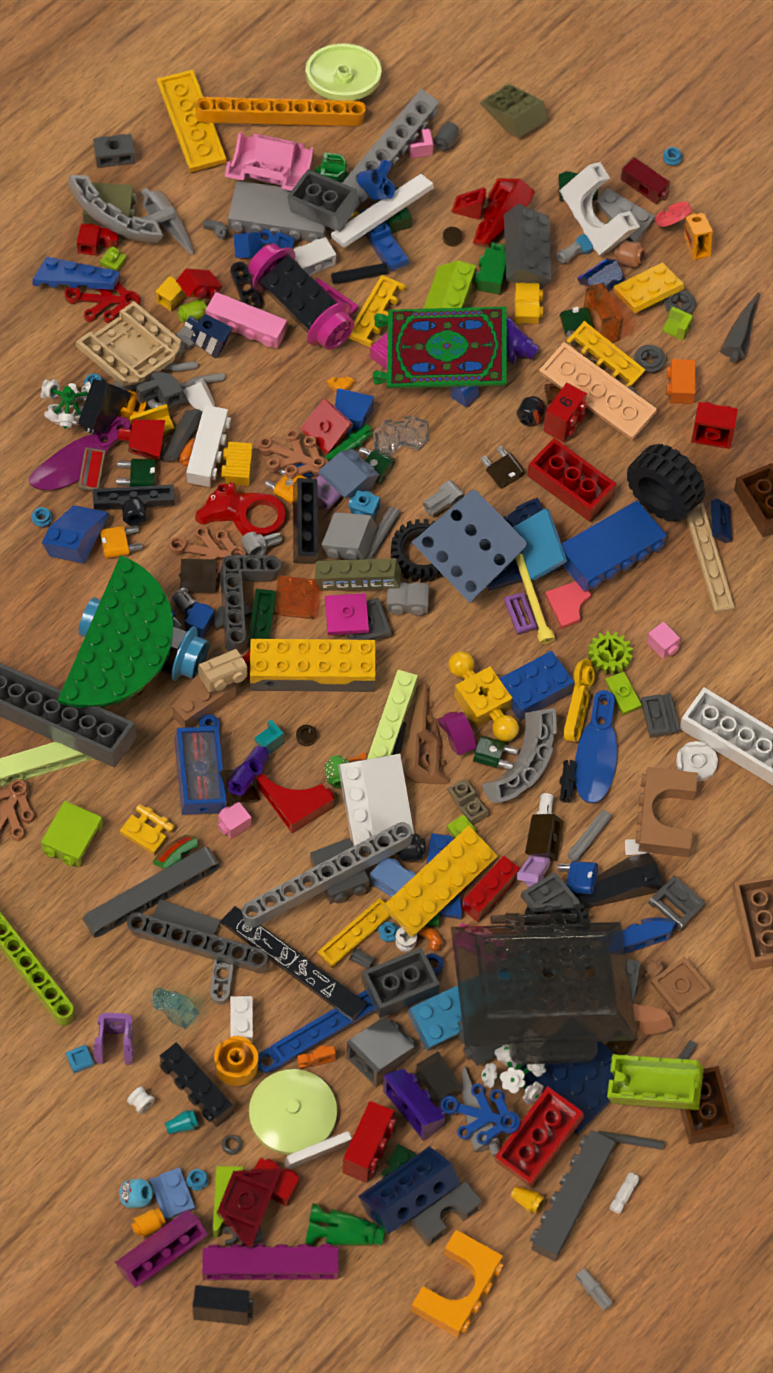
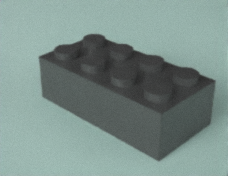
(527, 246)

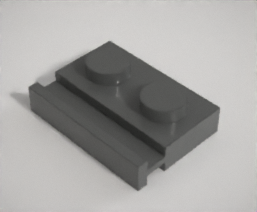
(660, 715)

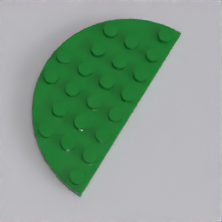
(124, 641)

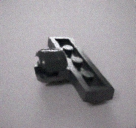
(133, 500)

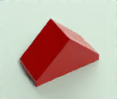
(470, 203)

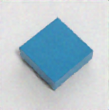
(79, 1059)

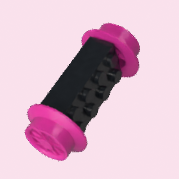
(301, 296)

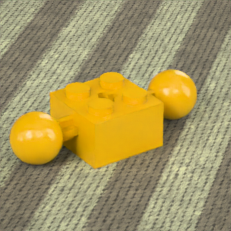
(483, 696)

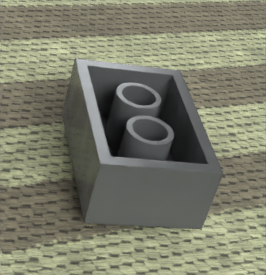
(323, 200)
(400, 982)

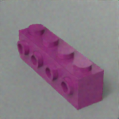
(161, 1248)

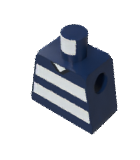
(209, 333)

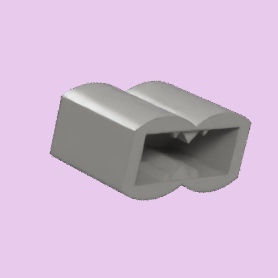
(408, 598)

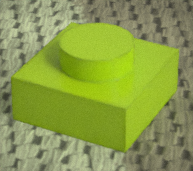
(459, 825)

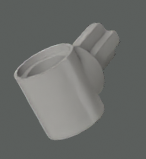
(257, 544)

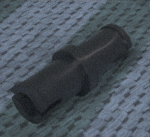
(567, 781)

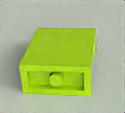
(70, 833)

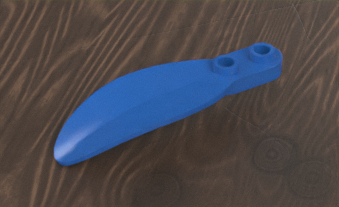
(597, 751)

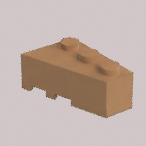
(198, 702)

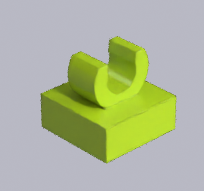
(113, 259)

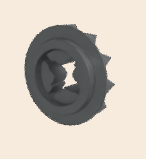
(686, 299)
(654, 353)

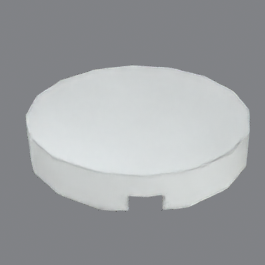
(697, 758)

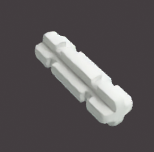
(624, 1193)

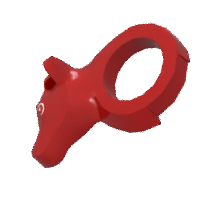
(230, 505)

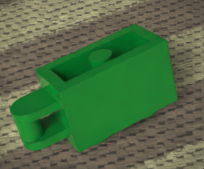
(492, 269)

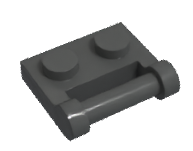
(681, 898)

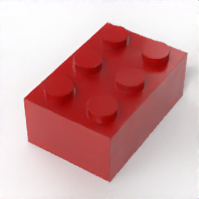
(369, 1142)

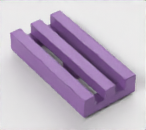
(525, 628)

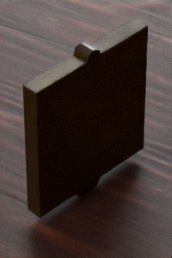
(198, 575)
(249, 796)

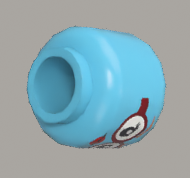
(135, 1193)

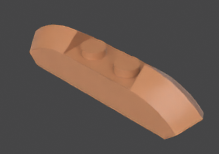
(651, 1020)

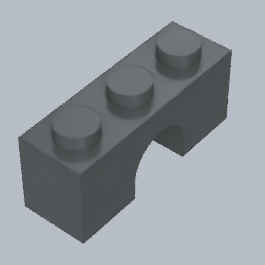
(460, 1200)

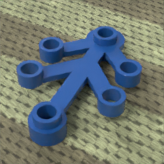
(485, 1115)

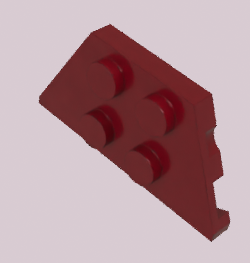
(247, 1201)

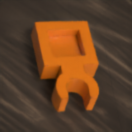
(319, 1056)

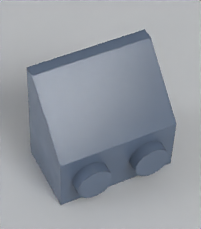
(349, 473)

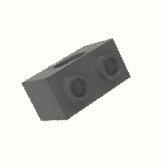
(108, 157)

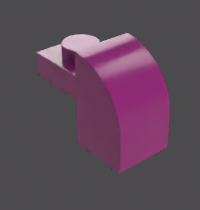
(458, 732)

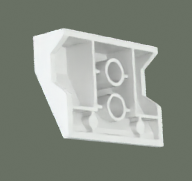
(374, 796)

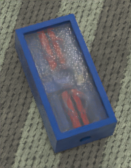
(199, 770)

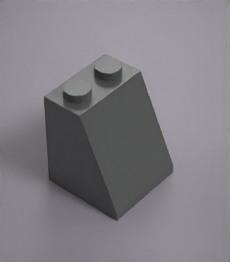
(379, 1050)

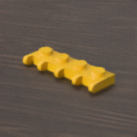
(376, 303)
(607, 353)

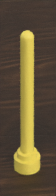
(544, 635)

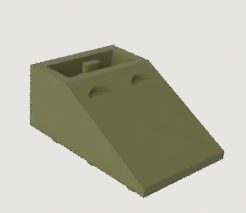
(515, 110)

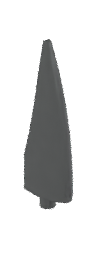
(738, 338)

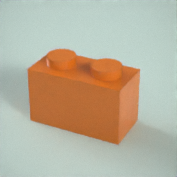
(681, 381)

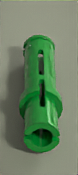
(352, 442)

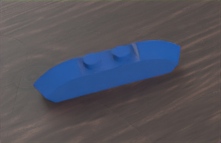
(648, 933)

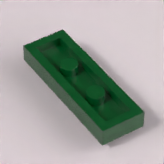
(262, 615)

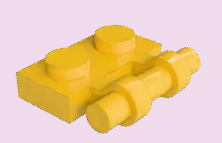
(144, 835)

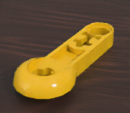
(583, 679)

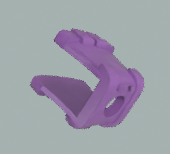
(105, 1026)

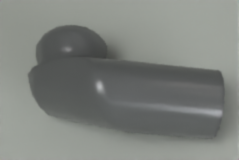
(218, 228)

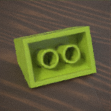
(451, 285)

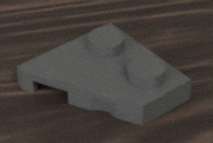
(549, 895)

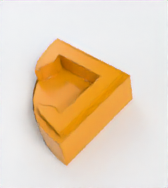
(340, 382)

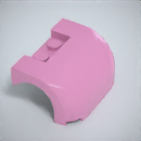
(269, 160)

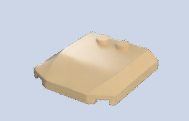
(131, 346)

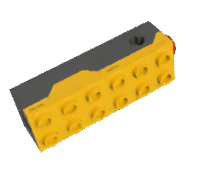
(311, 665)

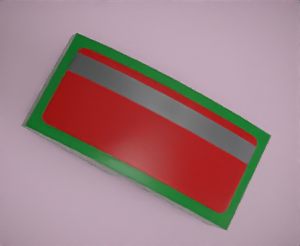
(172, 852)

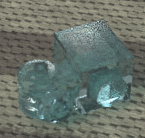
(175, 1005)

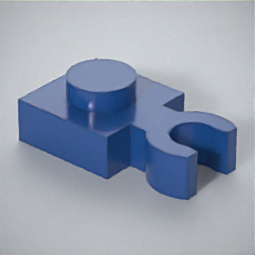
(280, 239)

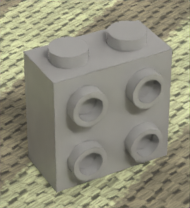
(349, 536)

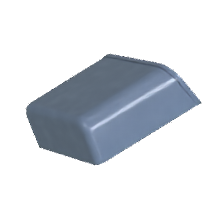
(470, 544)

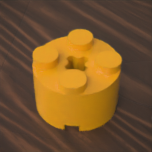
(227, 1053)

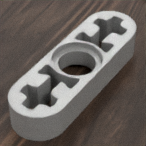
(228, 980)

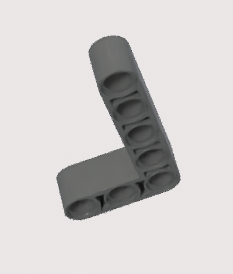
(235, 594)

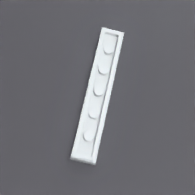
(382, 210)

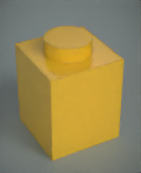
(169, 294)

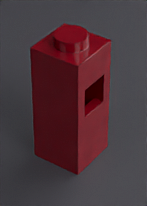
(645, 180)

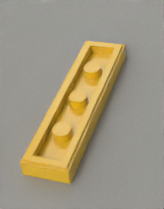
(354, 934)

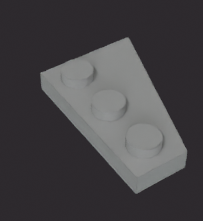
(613, 204)

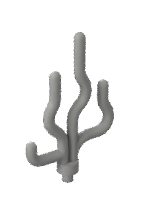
(177, 367)

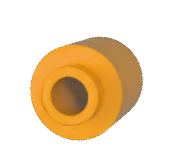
(148, 1223)

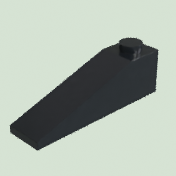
(626, 880)

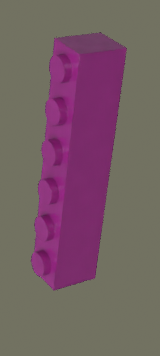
(270, 1262)

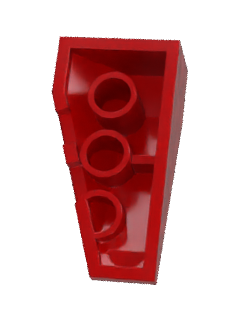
(502, 198)

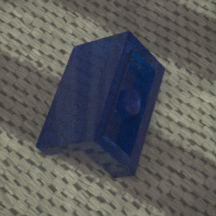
(606, 271)

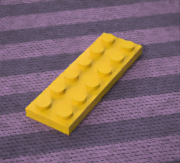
(197, 139)
(439, 881)

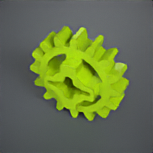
(617, 647)

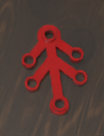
(105, 299)

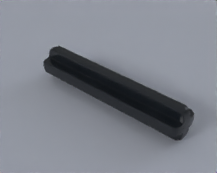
(359, 273)

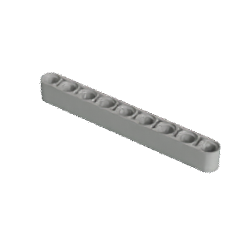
(322, 883)

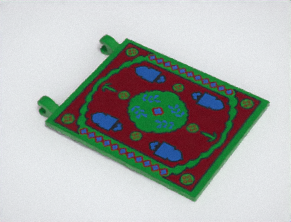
(444, 347)

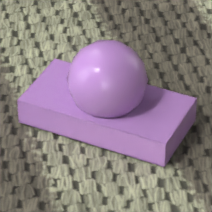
(533, 870)

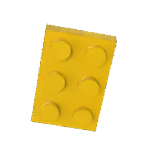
(648, 287)

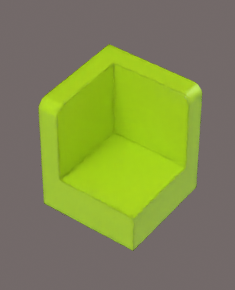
(678, 323)

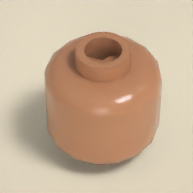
(630, 254)

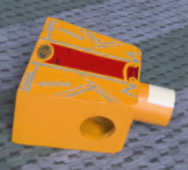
(697, 227)

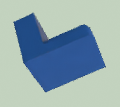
(247, 244)

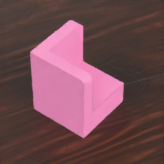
(421, 147)

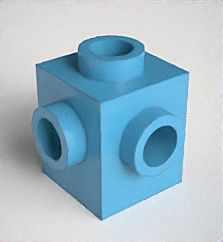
(365, 504)

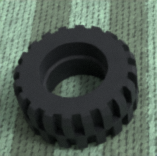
(666, 482)

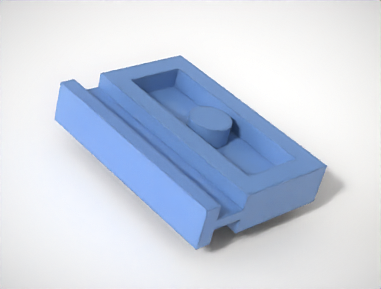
(172, 1193)

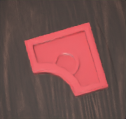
(566, 603)

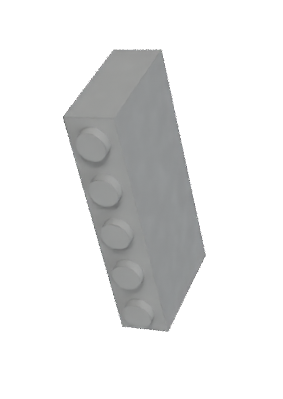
(267, 207)

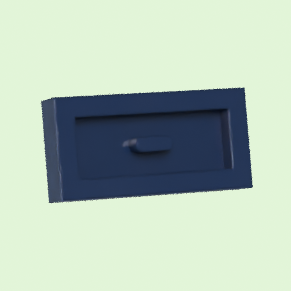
(721, 520)

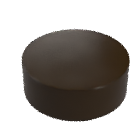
(452, 236)
(306, 735)

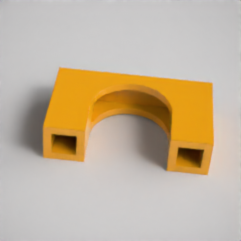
(455, 1314)

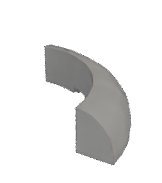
(109, 215)
(531, 759)

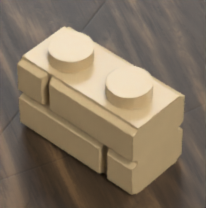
(222, 671)

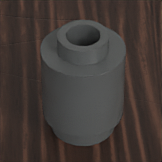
(446, 136)

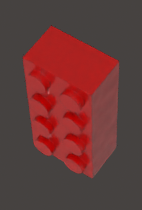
(571, 479)
(539, 1137)

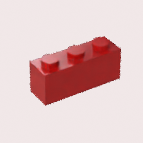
(490, 889)

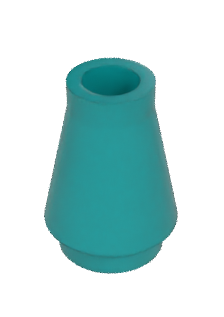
(183, 1122)

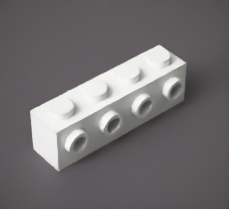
(207, 446)

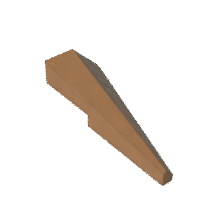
(423, 755)

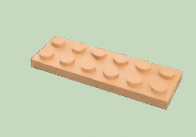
(605, 394)

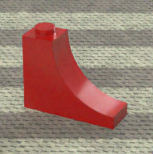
(293, 806)

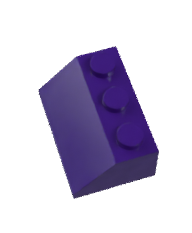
(413, 1103)

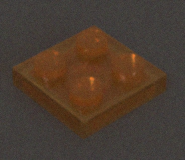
(296, 597)

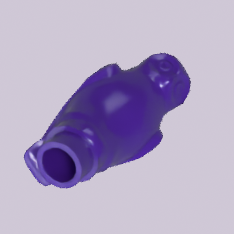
(518, 343)

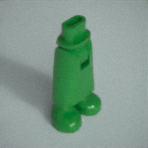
(342, 1228)

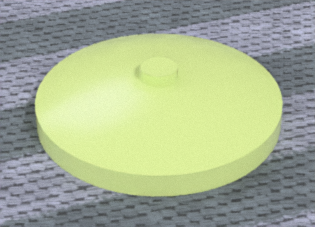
(343, 72)
(292, 1111)

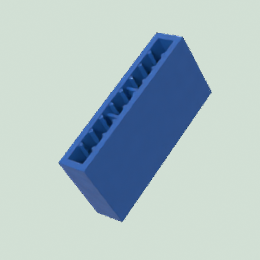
(612, 546)

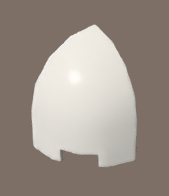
(199, 395)

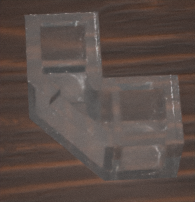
(410, 433)

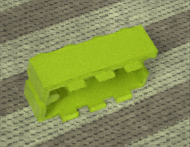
(655, 1082)

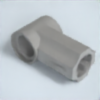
(447, 496)

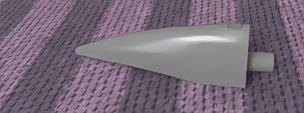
(157, 201)
(470, 1100)

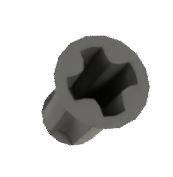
(361, 958)

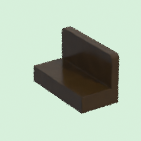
(544, 836)

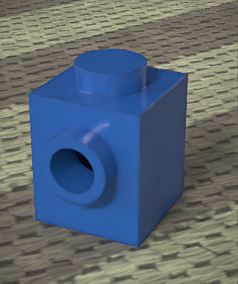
(201, 617)

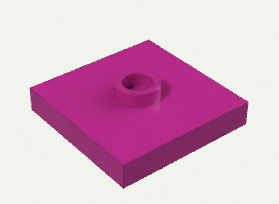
(346, 614)

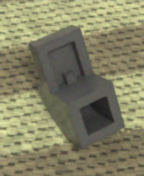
(161, 386)

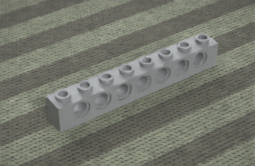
(396, 138)

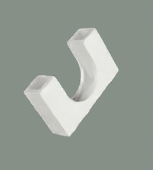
(579, 197)

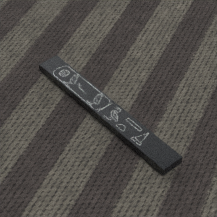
(295, 965)

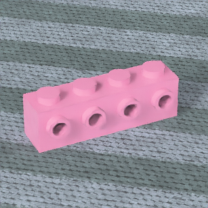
(248, 320)

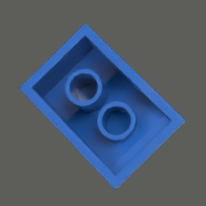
(74, 533)

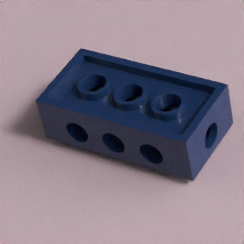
(409, 1189)

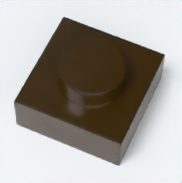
(620, 1047)

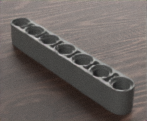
(150, 891)
(191, 935)

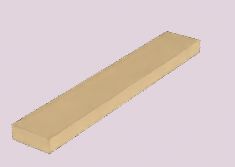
(709, 560)

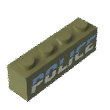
(358, 574)

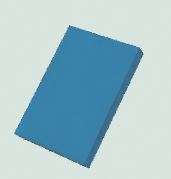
(543, 545)

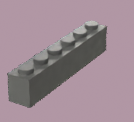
(572, 1195)

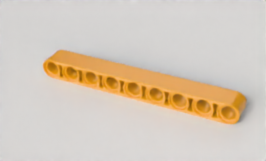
(280, 111)

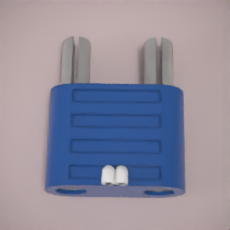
(581, 876)

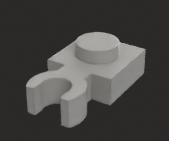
(185, 337)

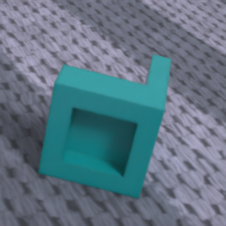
(270, 738)

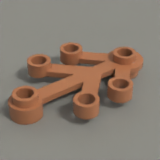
(266, 447)
(211, 551)
(7, 809)

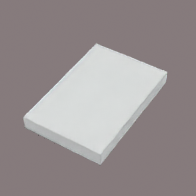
(317, 1150)

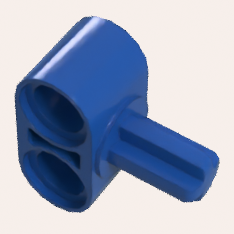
(376, 183)

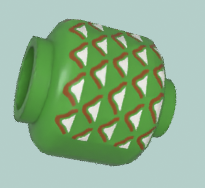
(332, 772)

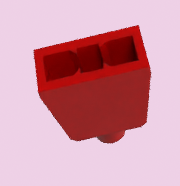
(144, 438)

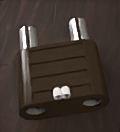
(505, 469)

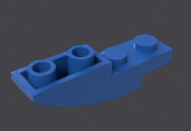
(386, 246)

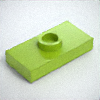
(623, 693)

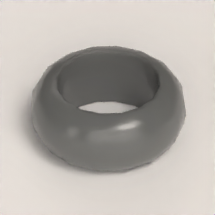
(234, 1151)

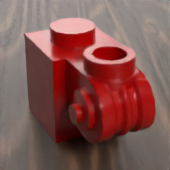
(91, 236)

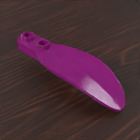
(66, 464)

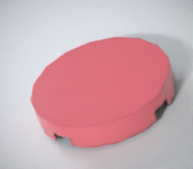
(674, 214)

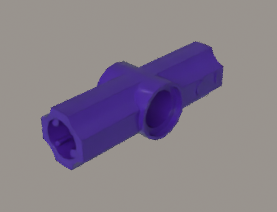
(248, 770)

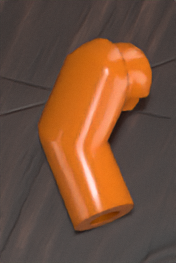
(185, 455)
(433, 936)

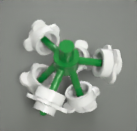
(69, 398)

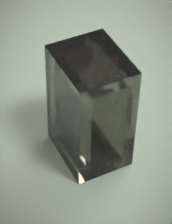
(437, 1078)

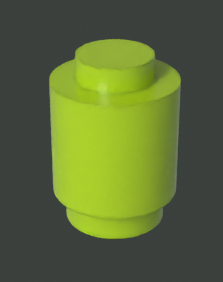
(194, 308)

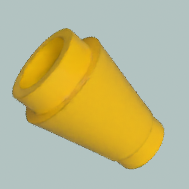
(528, 1199)

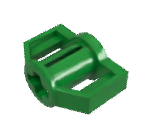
(334, 166)

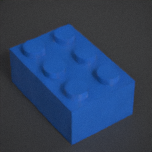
(537, 684)

